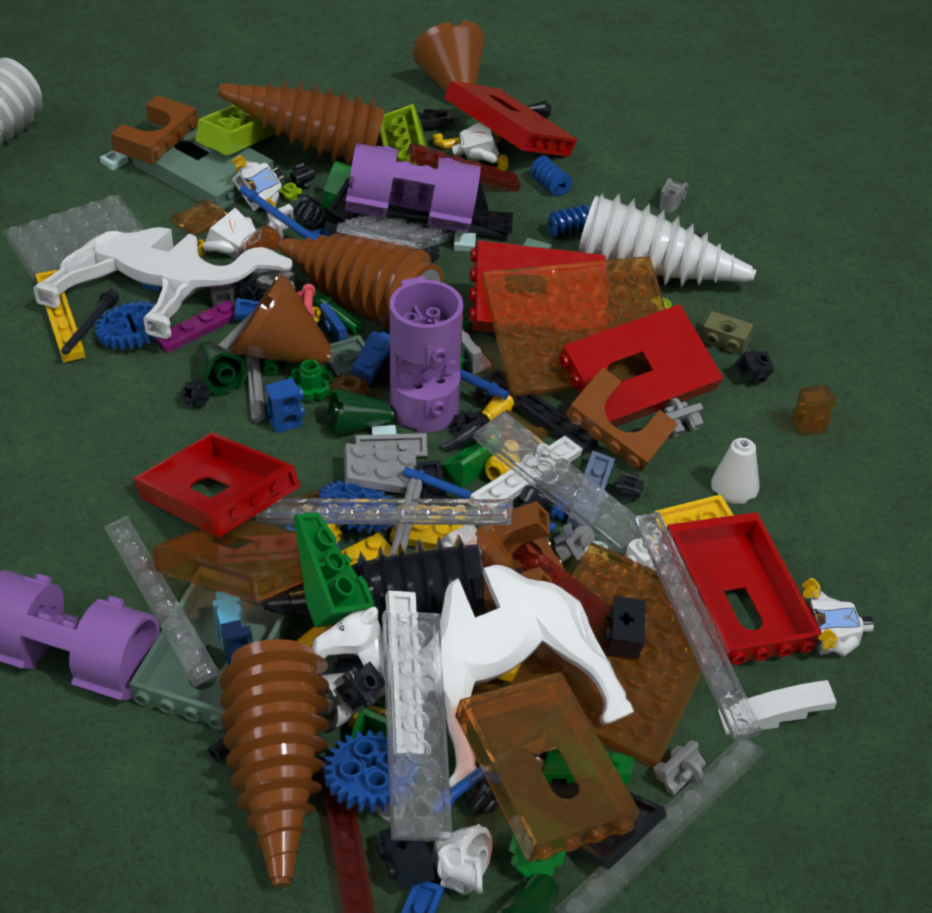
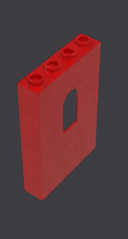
(510, 119)
(501, 256)
(672, 349)
(252, 479)
(737, 555)

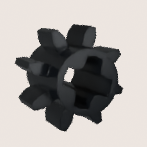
(302, 176)
(245, 287)
(195, 393)
(629, 486)
(481, 798)

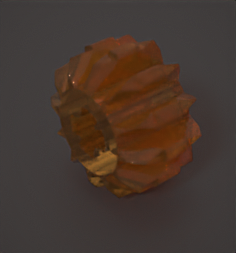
(264, 237)
(351, 383)

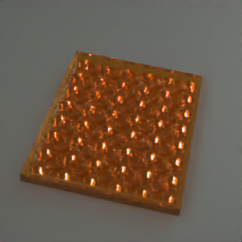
(556, 305)
(654, 684)

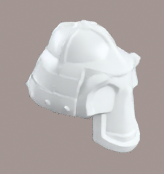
(463, 859)

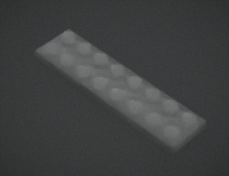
(559, 481)
(416, 727)

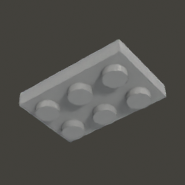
(377, 468)

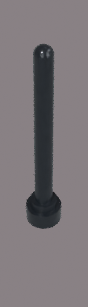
(107, 300)

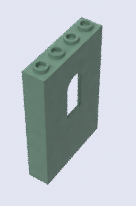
(203, 178)
(163, 680)

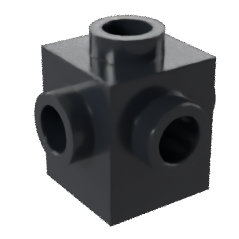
(754, 367)
(361, 686)

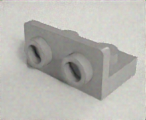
(473, 357)

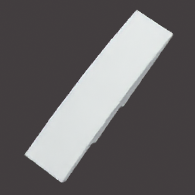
(789, 704)

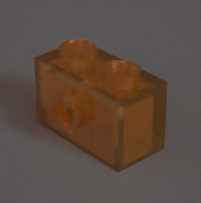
(813, 410)

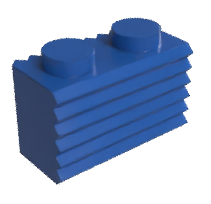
(371, 356)

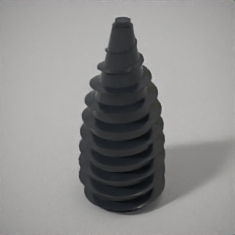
(417, 571)

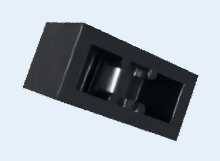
(626, 627)
(405, 860)

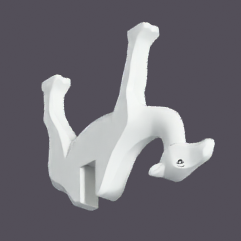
(153, 260)
(492, 645)

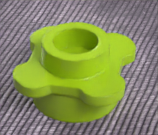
(290, 191)

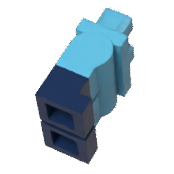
(230, 624)

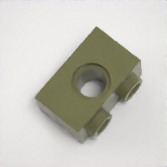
(727, 333)

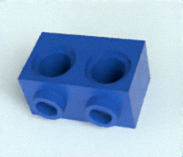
(284, 405)

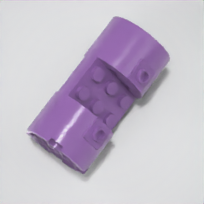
(442, 192)
(425, 354)
(103, 645)

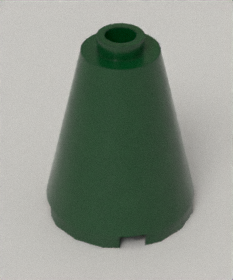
(221, 368)
(356, 412)
(535, 896)

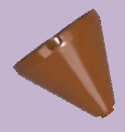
(450, 53)
(282, 328)

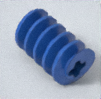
(551, 176)
(567, 219)

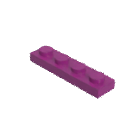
(198, 326)

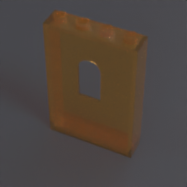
(250, 572)
(529, 719)

